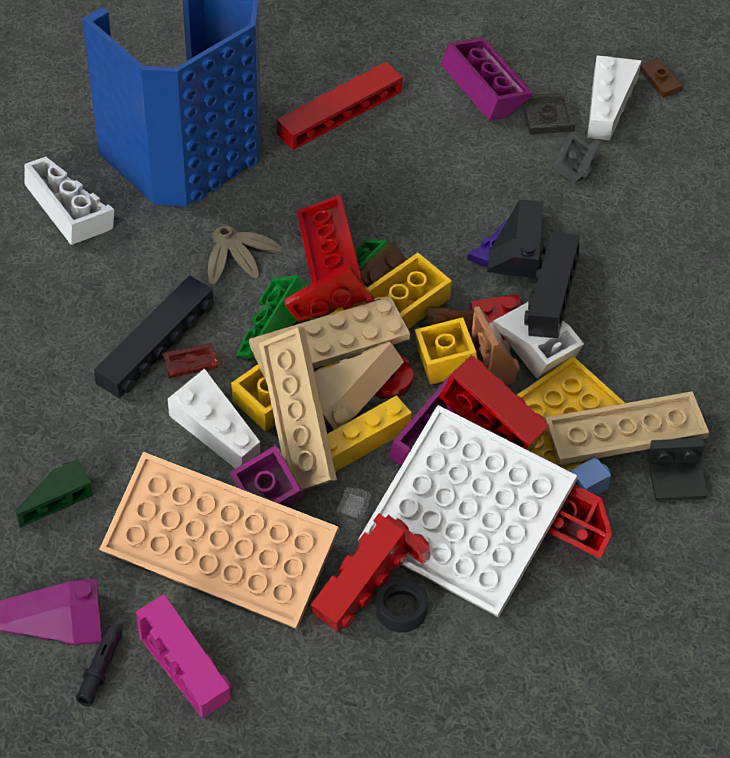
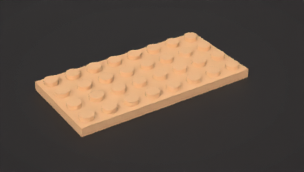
(220, 540)

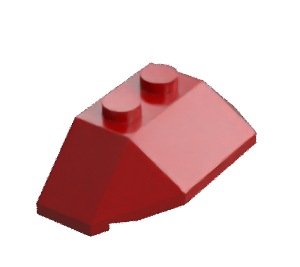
(583, 522)

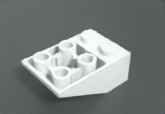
(538, 353)

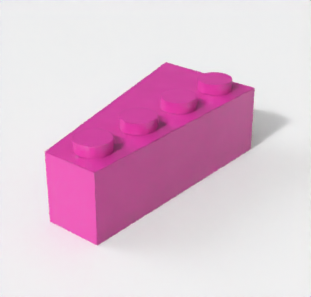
(182, 656)

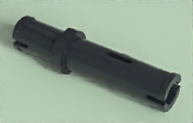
(95, 673)

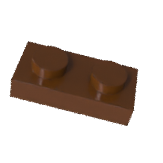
(382, 264)
(439, 315)

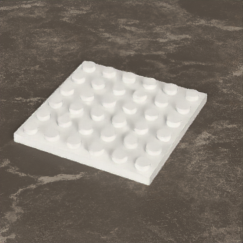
(477, 507)

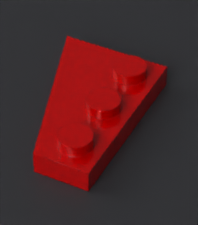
(331, 292)

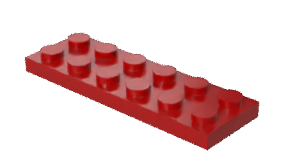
(327, 238)

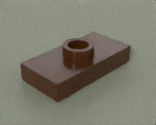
(660, 77)

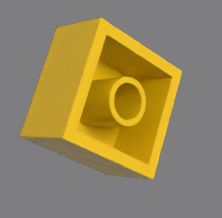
(444, 348)

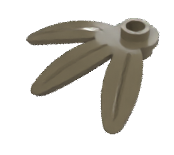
(230, 240)

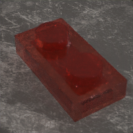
(190, 360)

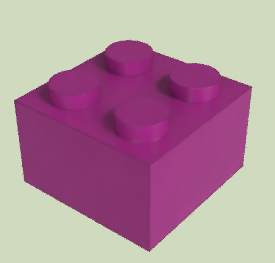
(269, 478)

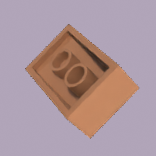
(492, 348)

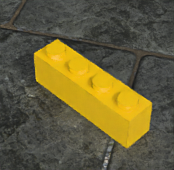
(368, 432)

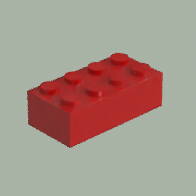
(491, 405)

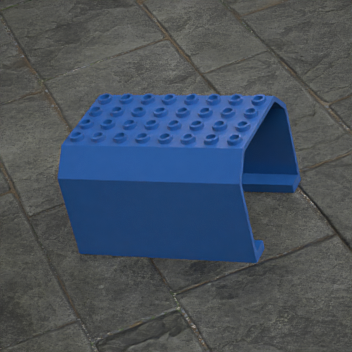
(184, 125)

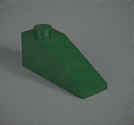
(57, 491)

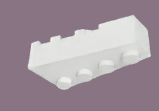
(611, 89)
(66, 202)
(213, 420)

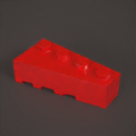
(361, 574)

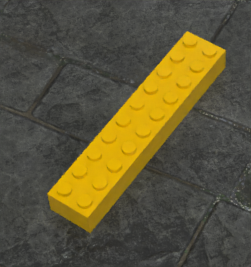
(412, 288)

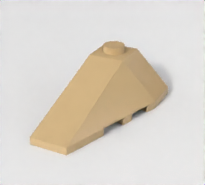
(353, 382)

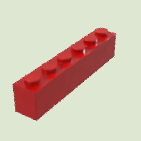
(339, 105)

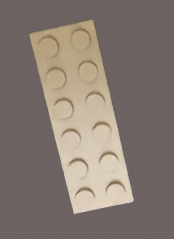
(345, 333)
(297, 408)
(624, 427)

